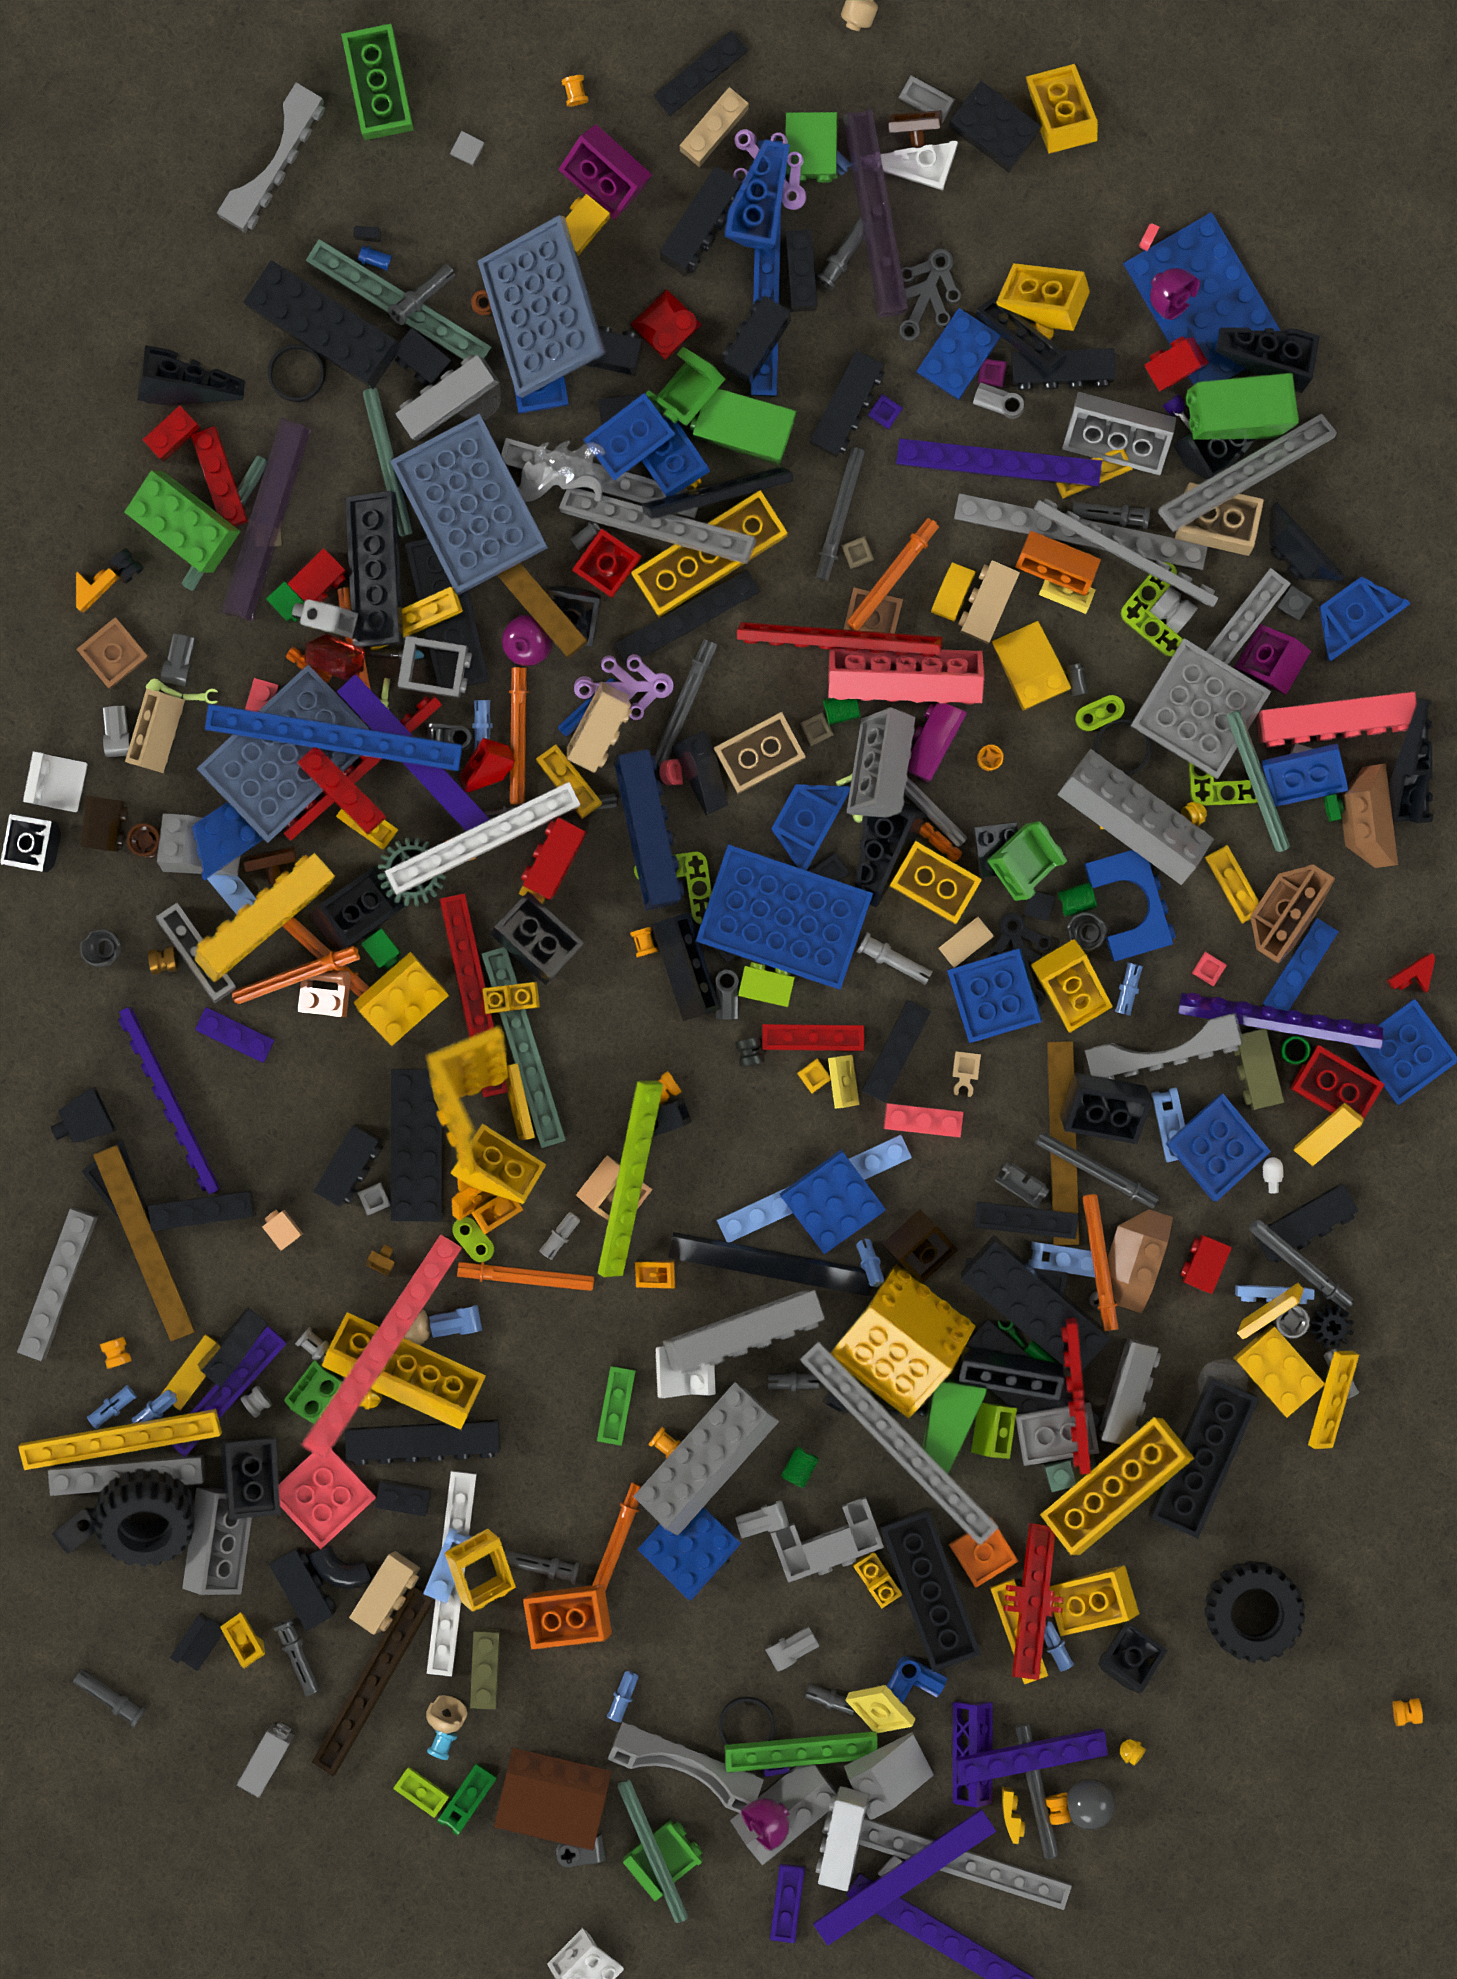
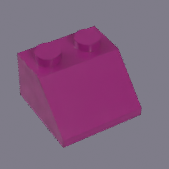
(1273, 658)

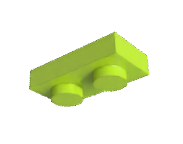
(421, 1792)

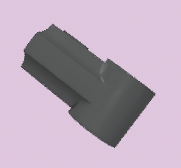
(178, 662)
(727, 997)

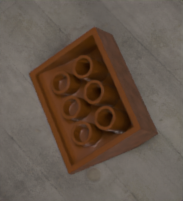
(552, 1799)

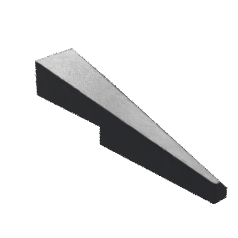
(1413, 770)

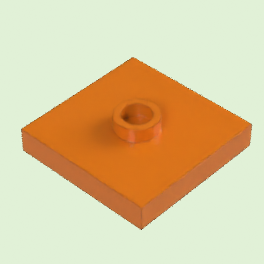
(983, 1560)

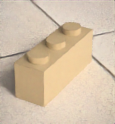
(714, 127)
(988, 601)
(155, 730)
(385, 1593)

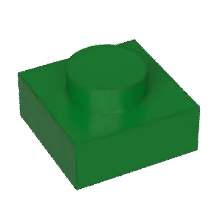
(1333, 807)

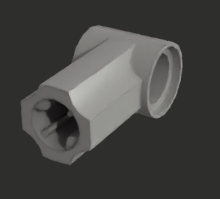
(996, 399)
(116, 731)
(765, 1519)
(790, 1649)

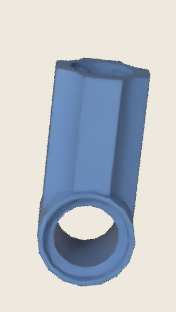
(459, 1321)

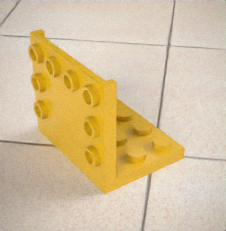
(463, 1072)
(904, 1342)

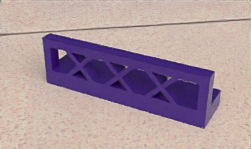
(979, 1733)

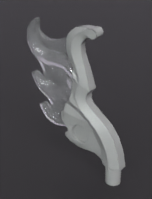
(560, 468)

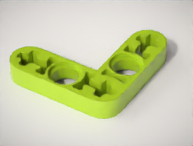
(1146, 616)
(1214, 790)
(684, 870)

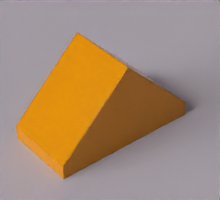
(655, 1274)

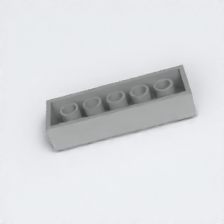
(1136, 816)
(743, 1330)
(706, 1459)

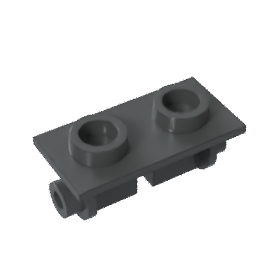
(1013, 1179)

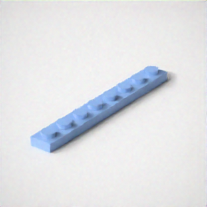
(774, 1208)

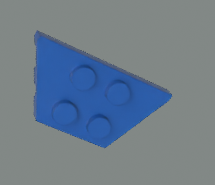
(1355, 614)
(807, 820)
(222, 839)

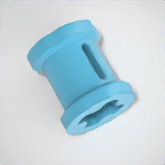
(441, 1745)

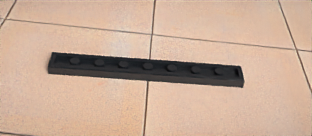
(769, 1263)

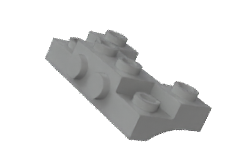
(831, 1548)

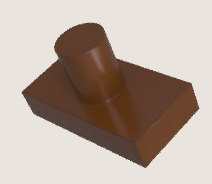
(915, 124)
(271, 862)

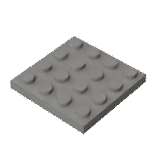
(1192, 705)

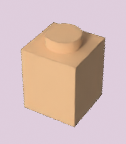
(281, 1229)

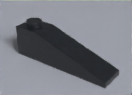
(1271, 352)
(1210, 456)
(885, 848)

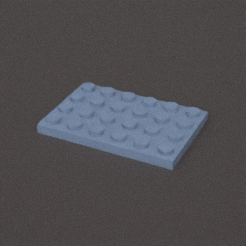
(541, 306)
(468, 504)
(263, 775)

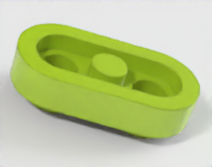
(1099, 713)
(473, 1239)

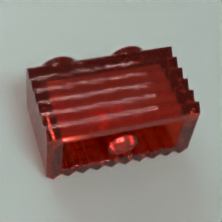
(335, 656)

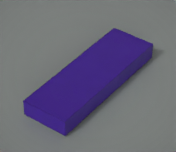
(787, 1903)

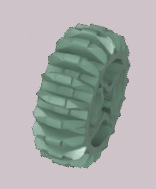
(402, 852)

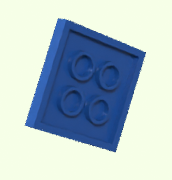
(994, 995)
(1410, 1052)
(1218, 1147)
(832, 1201)
(693, 1554)

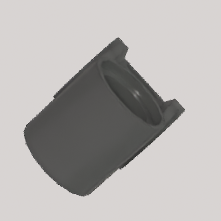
(447, 733)
(582, 1856)

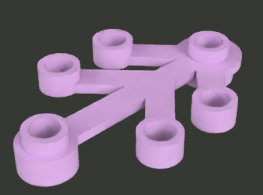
(794, 181)
(629, 684)

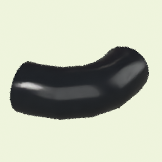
(338, 1572)

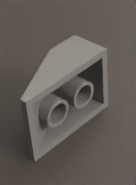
(178, 847)
(889, 1774)

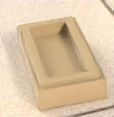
(965, 942)

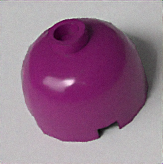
(1172, 290)
(526, 641)
(768, 1821)

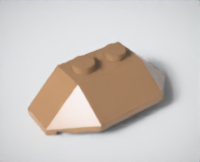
(1369, 818)
(1288, 909)
(1137, 1257)

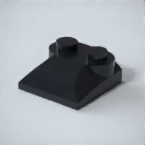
(579, 607)
(30, 843)
(1131, 1658)

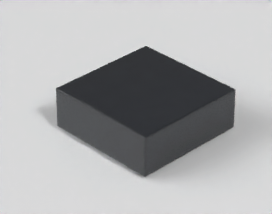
(367, 233)
(1039, 906)

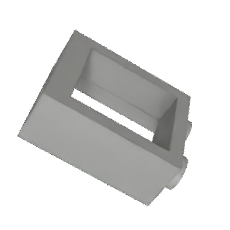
(408, 660)
(266, 1759)

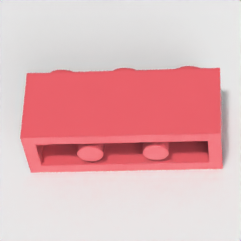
(923, 1120)

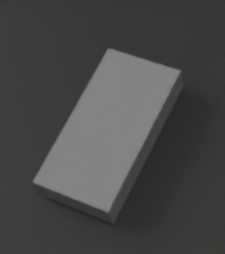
(926, 97)

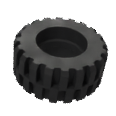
(144, 1542)
(1274, 1640)

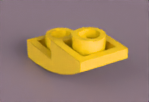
(953, 592)
(511, 997)
(877, 1579)
(1013, 1821)

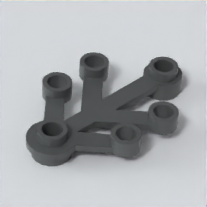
(928, 290)

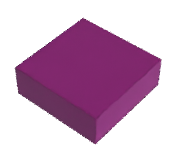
(992, 373)

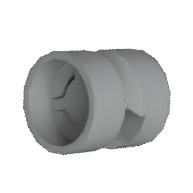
(1173, 609)
(1292, 1322)

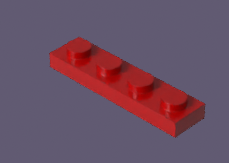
(219, 476)
(341, 790)
(813, 1037)

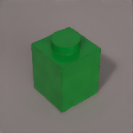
(283, 601)
(382, 949)

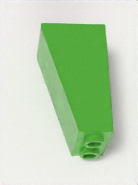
(1243, 408)
(744, 425)
(949, 1419)

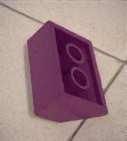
(604, 171)
(934, 739)

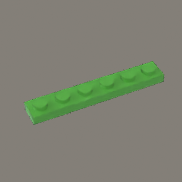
(799, 1751)

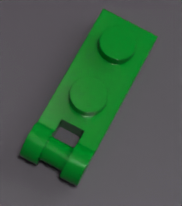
(467, 1798)

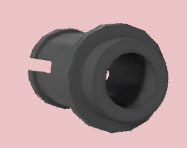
(586, 535)
(1076, 679)

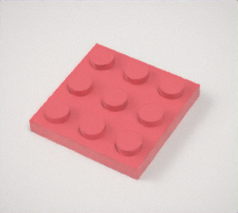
(324, 1496)

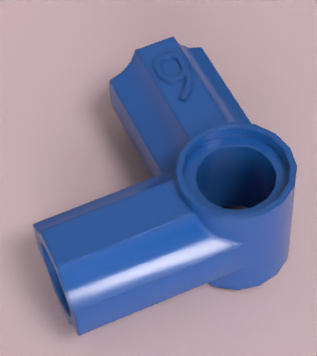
(921, 1677)

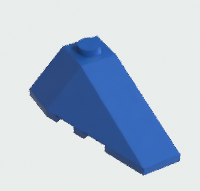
(757, 205)

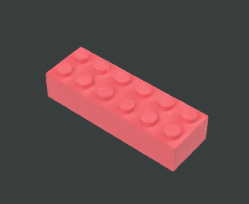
(910, 677)
(1335, 718)

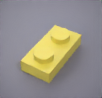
(1066, 596)
(843, 1081)

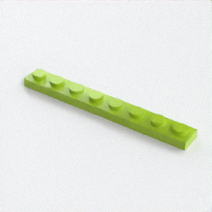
(630, 1178)

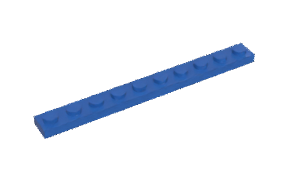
(767, 283)
(333, 737)

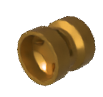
(162, 960)

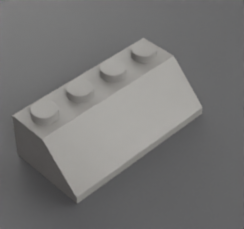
(1107, 425)
(881, 764)
(1128, 1391)
(217, 1547)
(807, 1799)

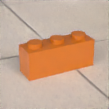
(1058, 563)

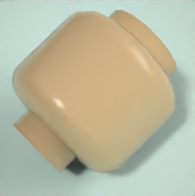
(859, 13)

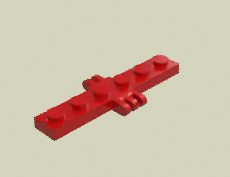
(1077, 1406)
(1033, 1602)

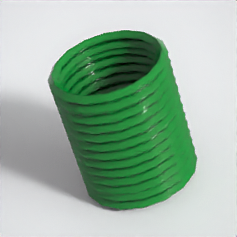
(841, 710)
(1077, 899)
(1307, 1050)
(800, 1467)

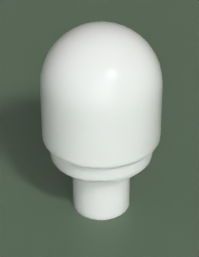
(1273, 1173)

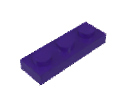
(234, 1035)

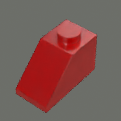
(486, 765)

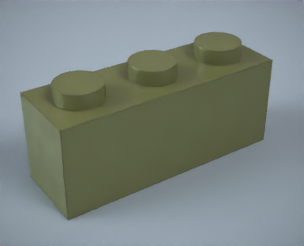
(1258, 1070)
(485, 1668)

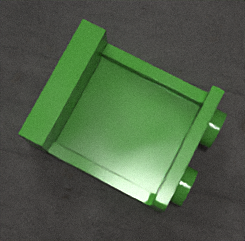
(816, 140)
(687, 389)
(1026, 860)
(677, 1853)

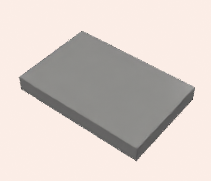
(1047, 1434)

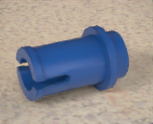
(374, 258)

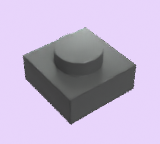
(1294, 603)

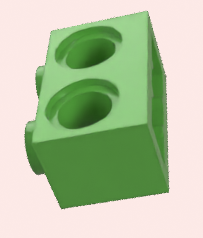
(310, 1389)

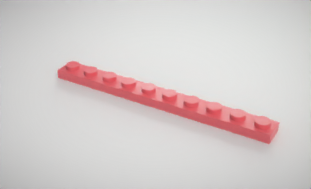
(381, 1347)

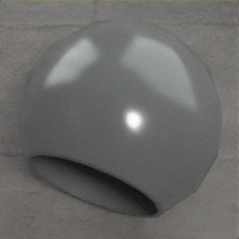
(1090, 1804)

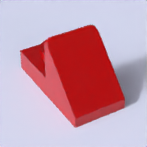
(1420, 970)

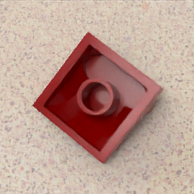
(666, 324)
(606, 563)

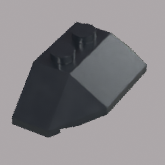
(1299, 550)

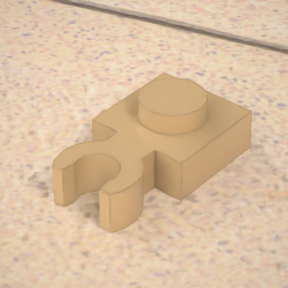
(966, 1068)

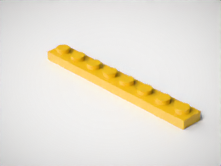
(120, 1439)

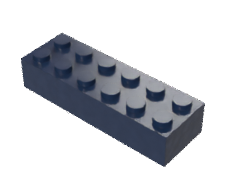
(647, 829)

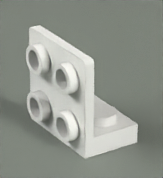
(55, 782)
(673, 1383)
(583, 1960)

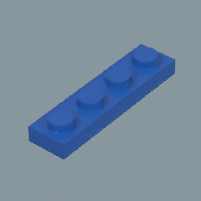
(1301, 966)

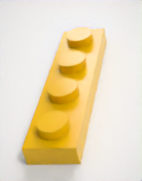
(429, 612)
(1333, 1399)
(1010, 1619)

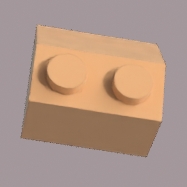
(601, 1185)

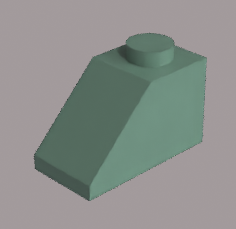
(1063, 1474)

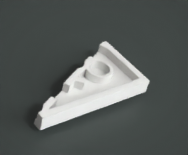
(922, 165)

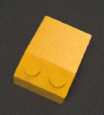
(1062, 108)
(1045, 295)
(1031, 665)
(1071, 985)
(502, 1166)
(1095, 1601)

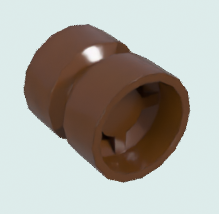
(144, 840)

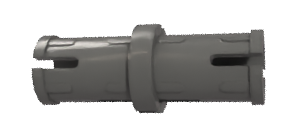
(792, 1381)
(828, 1698)

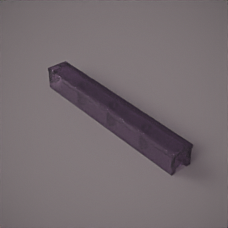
(875, 213)
(266, 519)

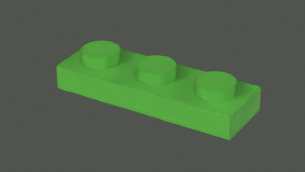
(616, 1405)

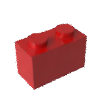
(1176, 363)
(171, 433)
(318, 577)
(1205, 1264)

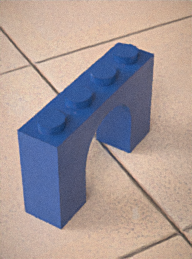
(1154, 930)

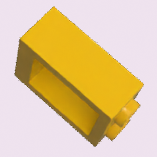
(471, 1551)

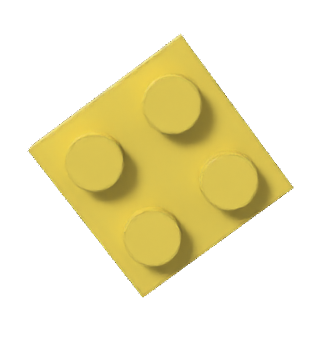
(880, 1709)

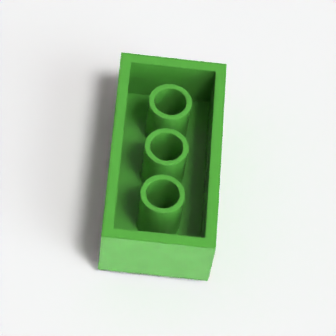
(377, 82)
(182, 521)

